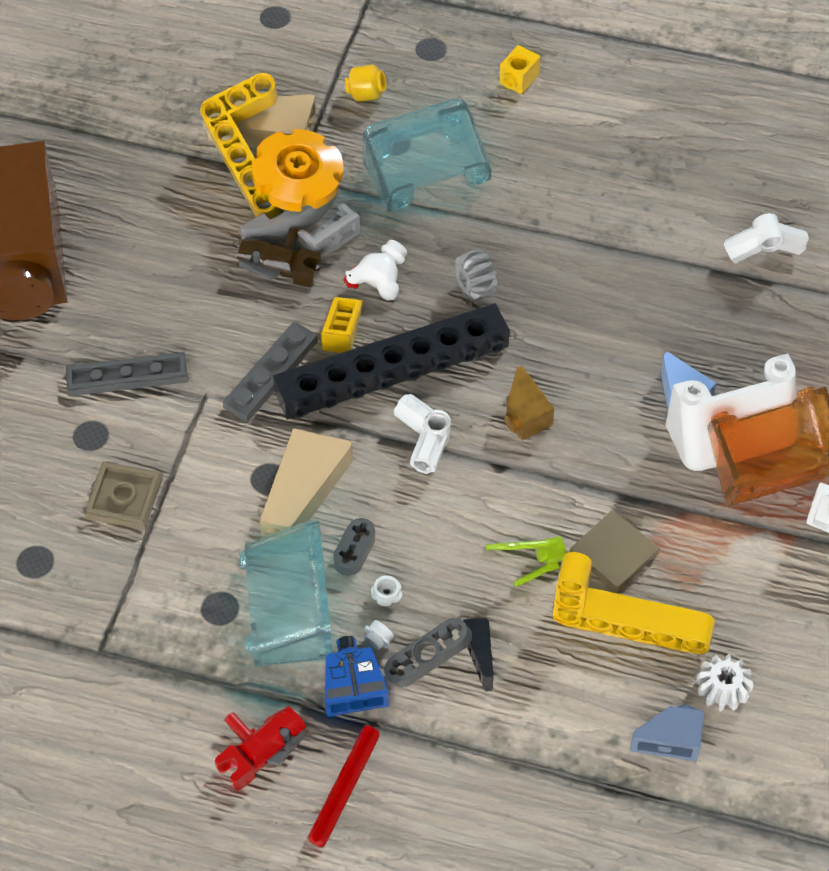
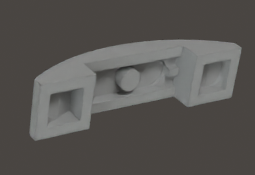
(277, 228)

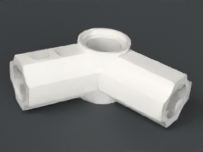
(766, 236)
(424, 420)

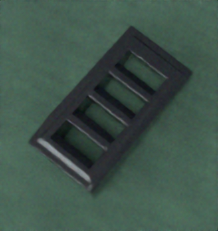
(481, 650)

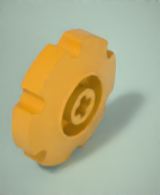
(297, 170)

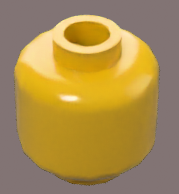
(365, 83)

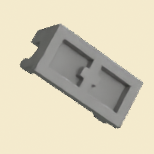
(332, 233)

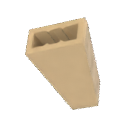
(284, 116)
(304, 479)

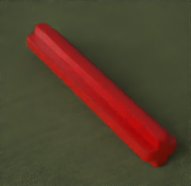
(343, 786)

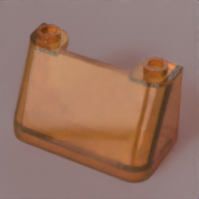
(772, 447)

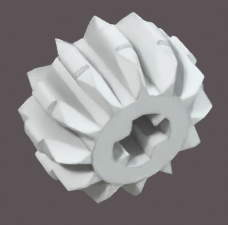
(724, 693)

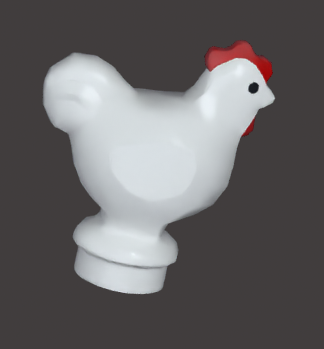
(379, 270)

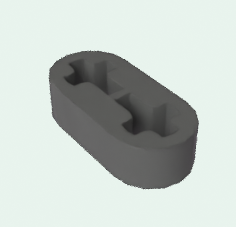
(360, 549)

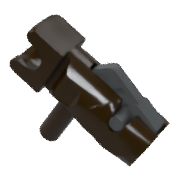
(283, 261)

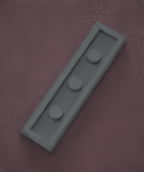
(126, 374)

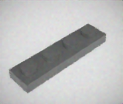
(258, 383)

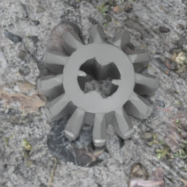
(475, 274)

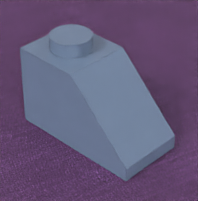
(671, 734)

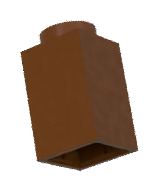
(29, 234)

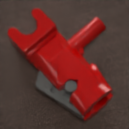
(259, 747)

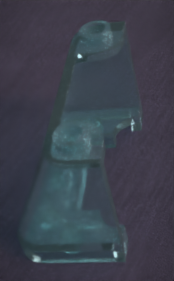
(423, 150)
(287, 596)

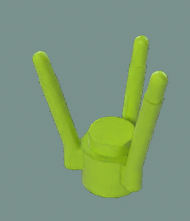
(547, 550)

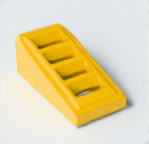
(341, 327)

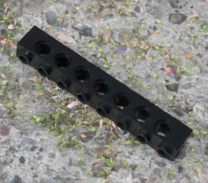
(440, 343)

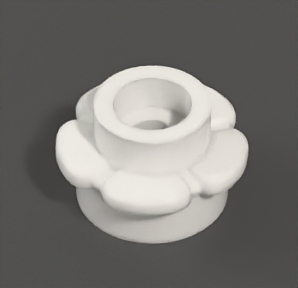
(386, 583)
(378, 635)

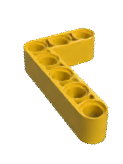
(226, 125)
(625, 615)

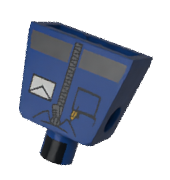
(353, 680)

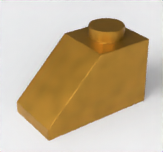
(527, 407)

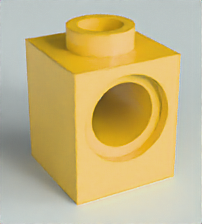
(519, 69)

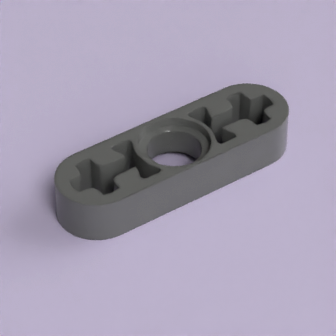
(441, 655)

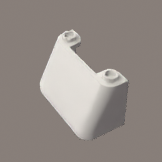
(693, 408)

